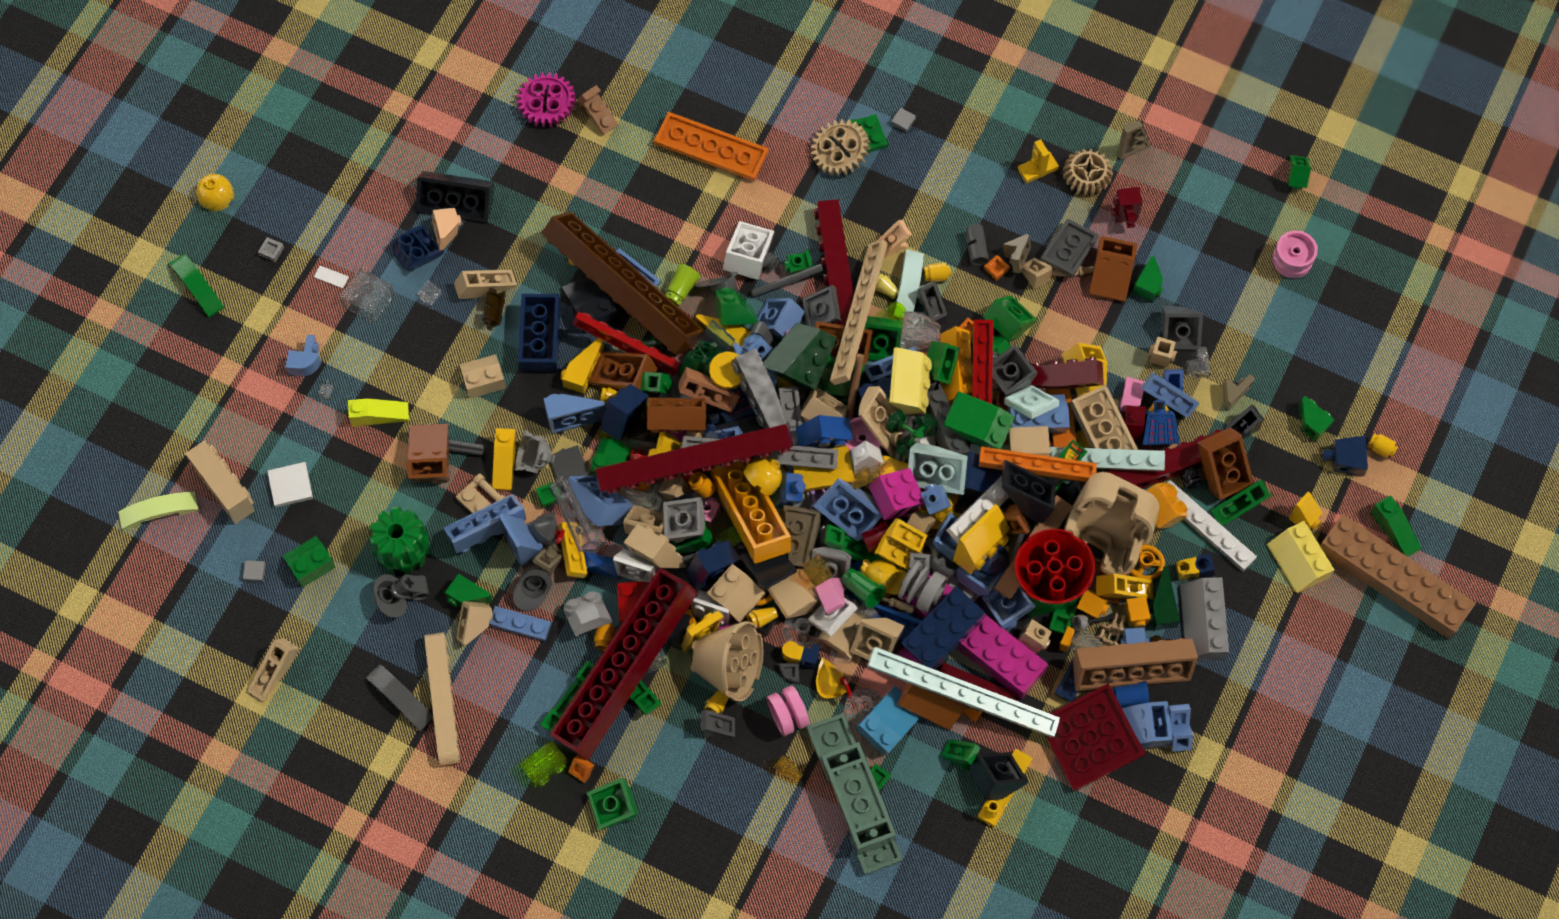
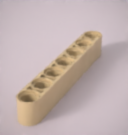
(442, 699)

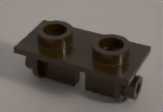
(493, 315)

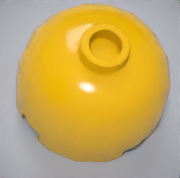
(214, 192)
(764, 473)

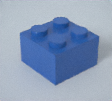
(824, 432)

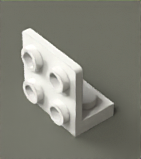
(702, 606)

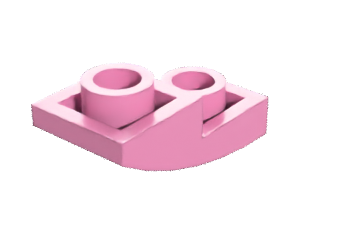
(1131, 393)

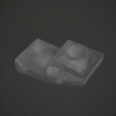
(862, 610)

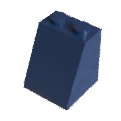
(979, 479)

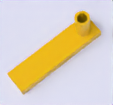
(993, 809)

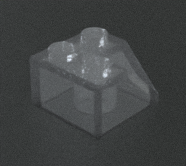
(919, 331)

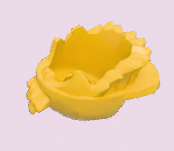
(885, 574)

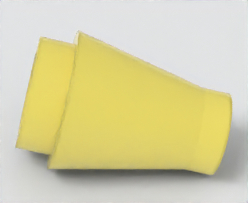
(886, 286)

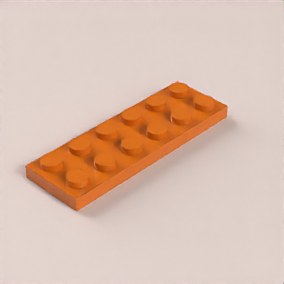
(711, 146)

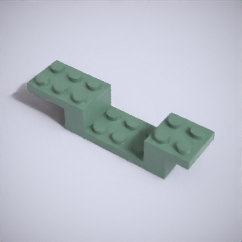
(856, 792)

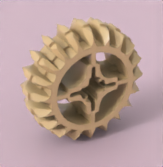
(1099, 170)

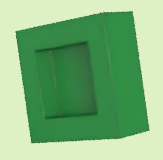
(546, 495)
(880, 776)

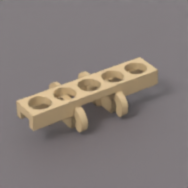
(1110, 628)

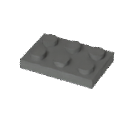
(1069, 248)

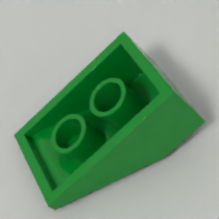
(978, 421)

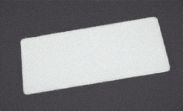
(331, 276)

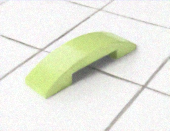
(157, 507)

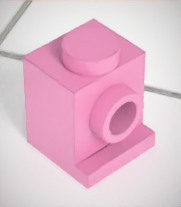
(711, 515)

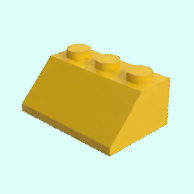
(982, 540)

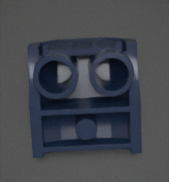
(415, 248)

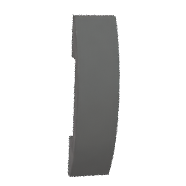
(400, 697)

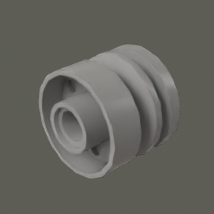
(924, 588)

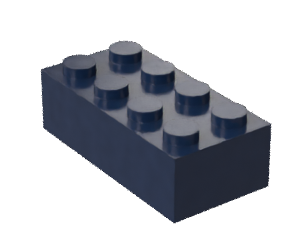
(539, 333)
(943, 629)

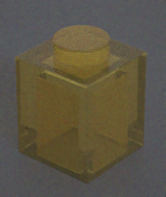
(817, 570)

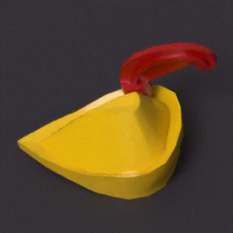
(831, 681)

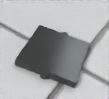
(569, 463)

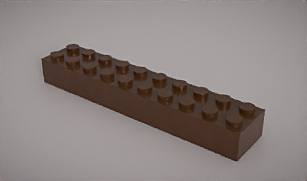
(622, 282)

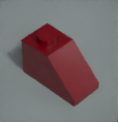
(1134, 419)

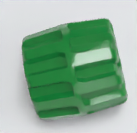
(399, 541)

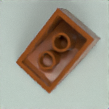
(621, 369)

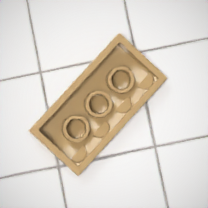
(875, 412)
(1102, 421)

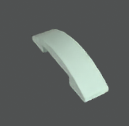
(910, 279)

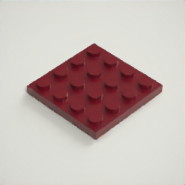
(1093, 738)

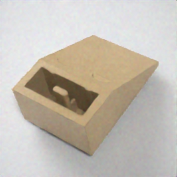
(653, 548)

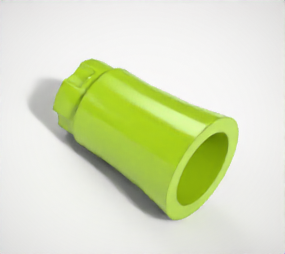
(682, 283)

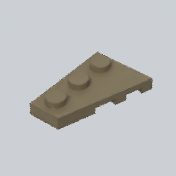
(1132, 140)
(803, 529)

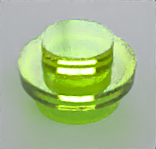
(896, 311)

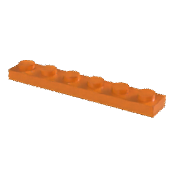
(1038, 464)

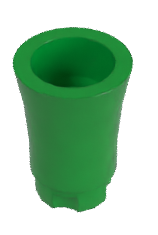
(863, 587)

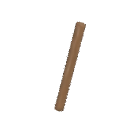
(854, 386)

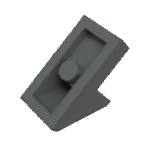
(930, 298)
(717, 725)

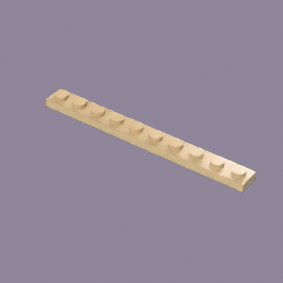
(858, 312)

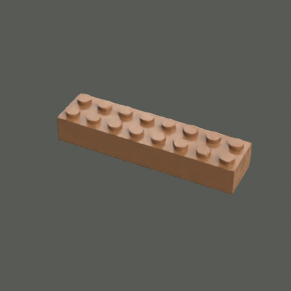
(1396, 577)

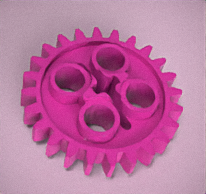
(529, 98)

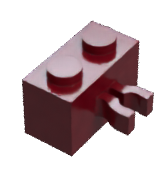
(1127, 206)

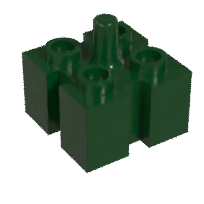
(701, 357)

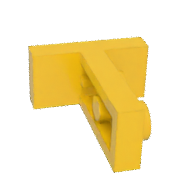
(1040, 164)

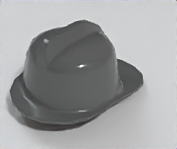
(717, 283)
(532, 589)
(385, 600)

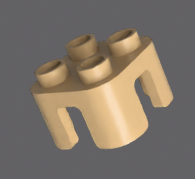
(1114, 519)

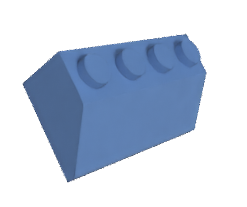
(482, 524)

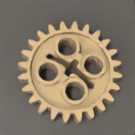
(852, 136)

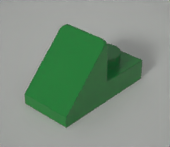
(960, 753)

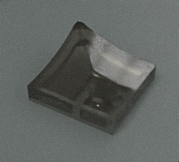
(641, 437)

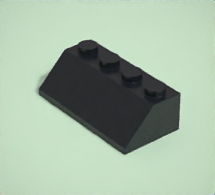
(468, 196)

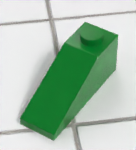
(1242, 502)
(1396, 526)

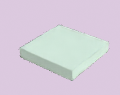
(1031, 402)

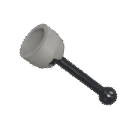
(1081, 622)

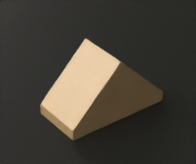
(1036, 272)
(921, 521)

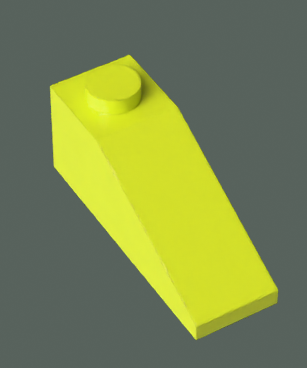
(375, 411)

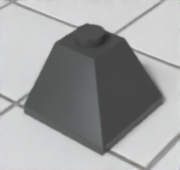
(1182, 326)

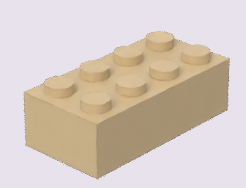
(221, 481)

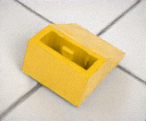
(1080, 352)

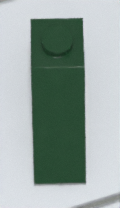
(1164, 608)

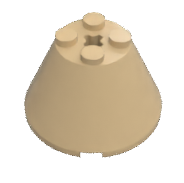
(730, 659)

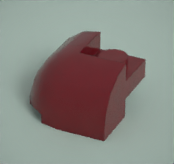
(873, 536)

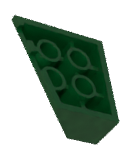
(801, 356)

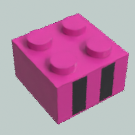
(896, 494)

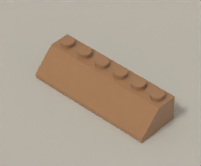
(1134, 663)

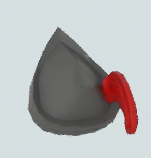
(546, 529)

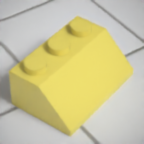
(910, 381)
(1300, 557)

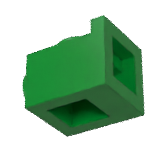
(803, 259)
(655, 383)

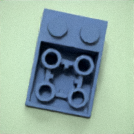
(1150, 723)

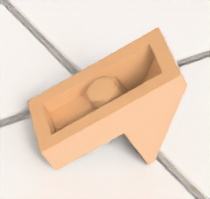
(896, 238)

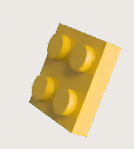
(709, 624)

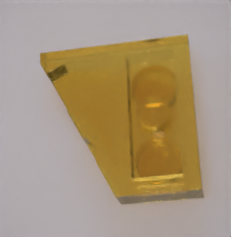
(866, 475)

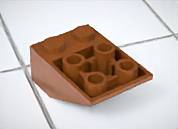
(1113, 268)
(428, 453)

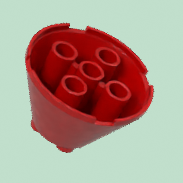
(1054, 566)

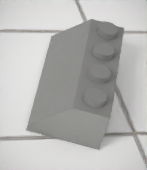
(1205, 617)

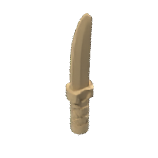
(1081, 271)
(899, 604)

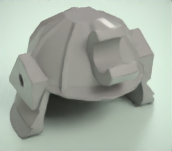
(533, 453)

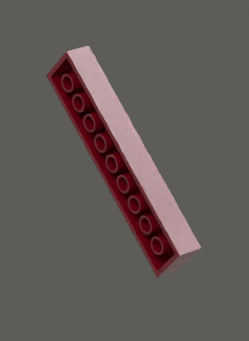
(694, 457)
(623, 663)

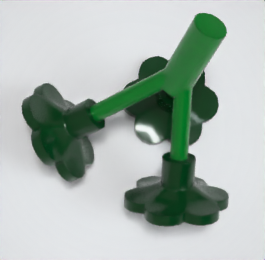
(924, 427)

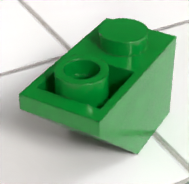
(1313, 419)

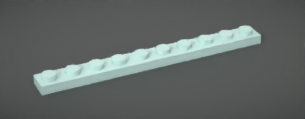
(1112, 458)
(963, 692)

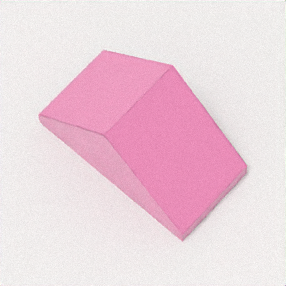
(831, 594)

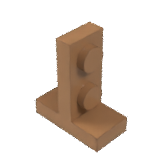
(597, 110)

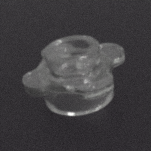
(325, 390)

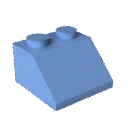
(780, 316)

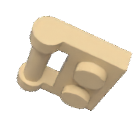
(472, 499)

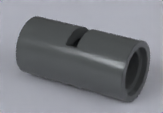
(976, 244)

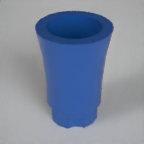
(1132, 694)

